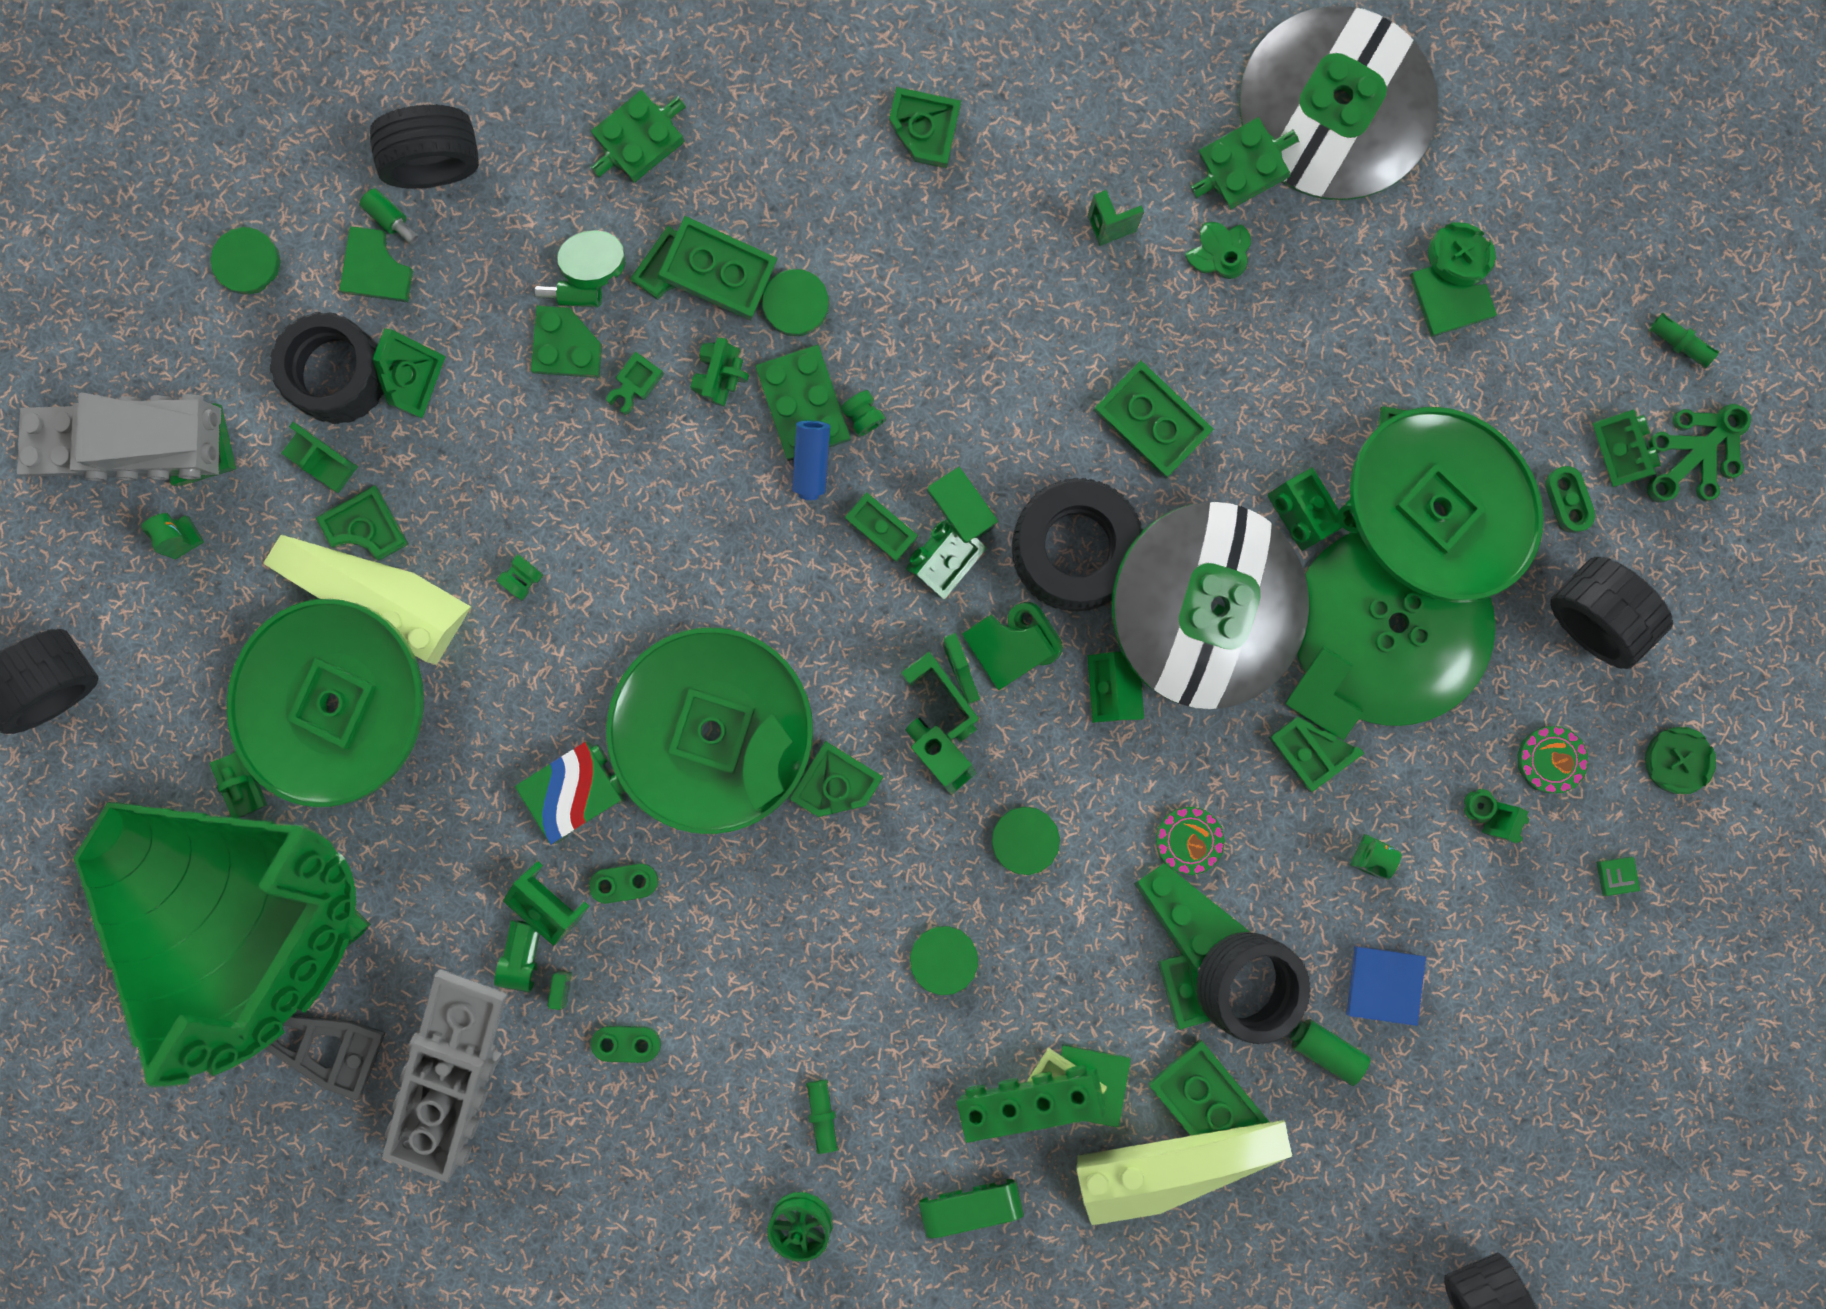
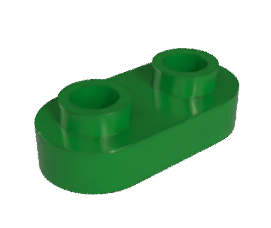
(1572, 499)
(1015, 621)
(623, 883)
(625, 1044)

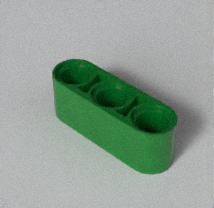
(971, 1210)

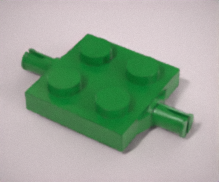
(637, 136)
(1244, 163)

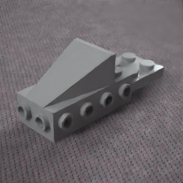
(121, 438)
(445, 1077)

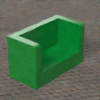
(541, 907)

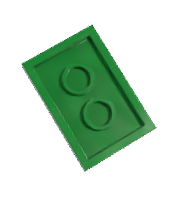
(717, 268)
(798, 391)
(1153, 419)
(1204, 1093)

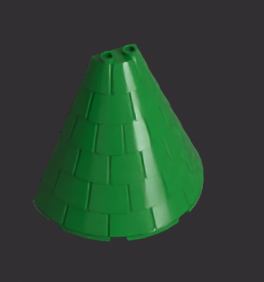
(212, 930)

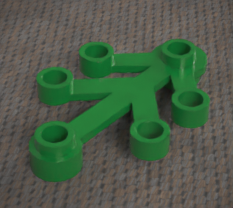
(1702, 450)

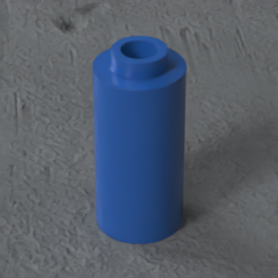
(811, 459)

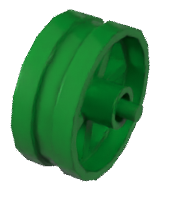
(795, 1244)

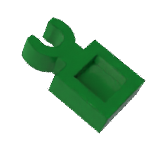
(638, 379)

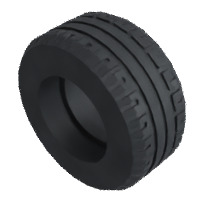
(1042, 511)

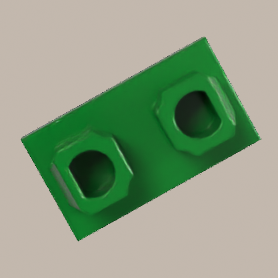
(722, 373)
(237, 786)

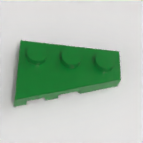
(1186, 914)

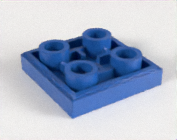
(1386, 985)

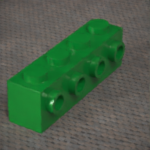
(1031, 1105)

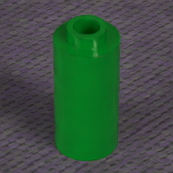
(1330, 1051)

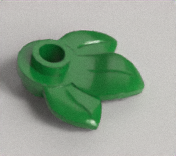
(1219, 245)

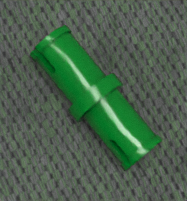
(1683, 340)
(822, 1116)

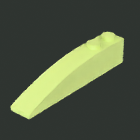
(412, 604)
(1175, 1171)

